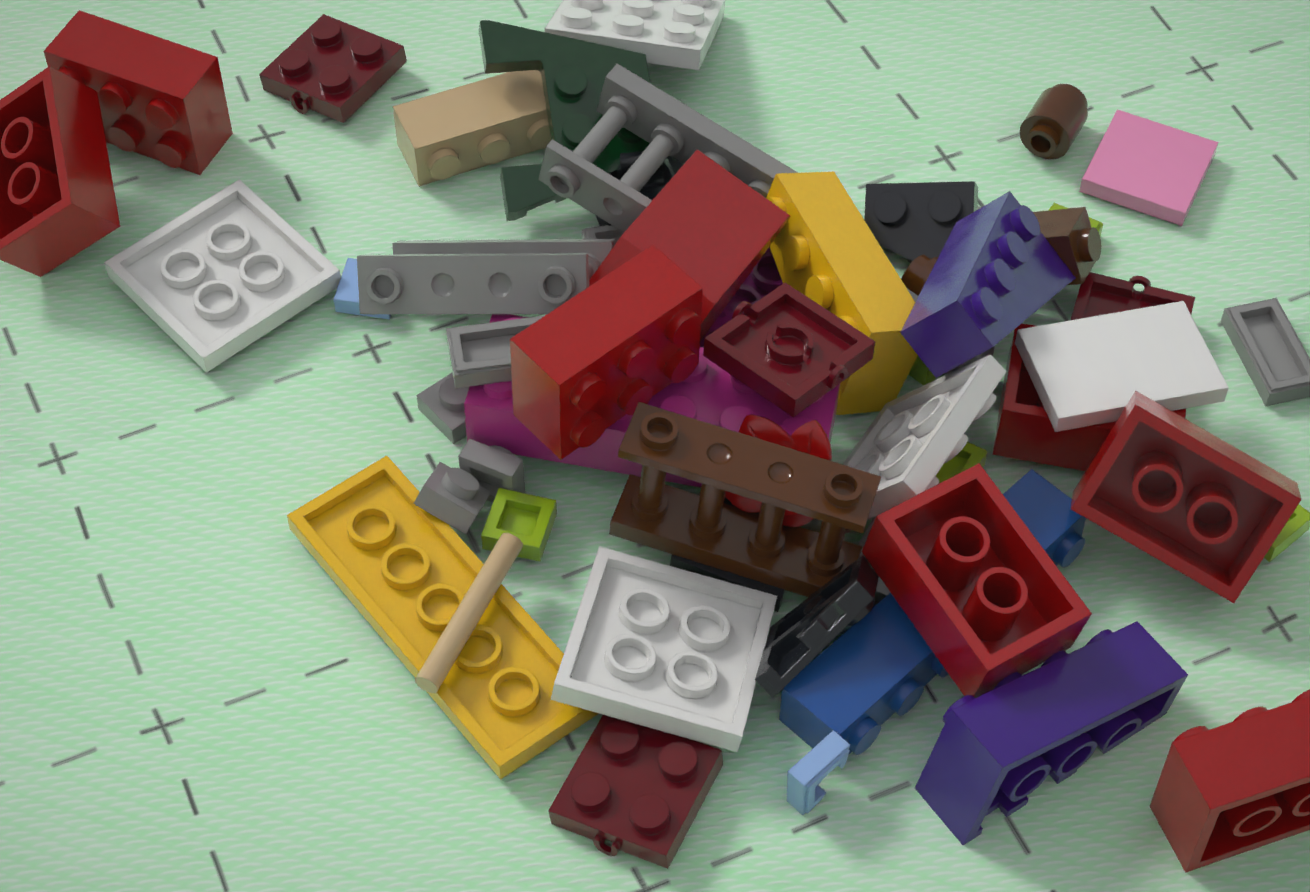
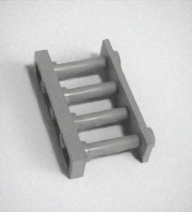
(671, 131)
(478, 275)

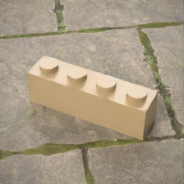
(473, 125)

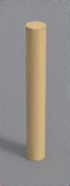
(468, 613)

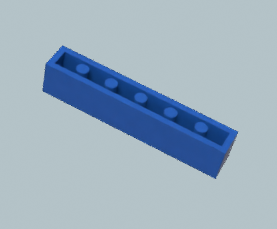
(883, 658)

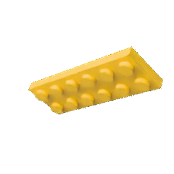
(407, 582)

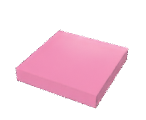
(1149, 167)

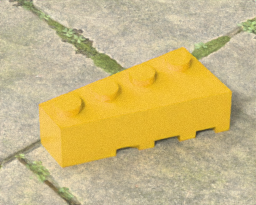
(841, 266)

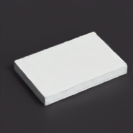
(1096, 363)

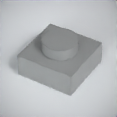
(445, 407)
(493, 467)
(453, 496)

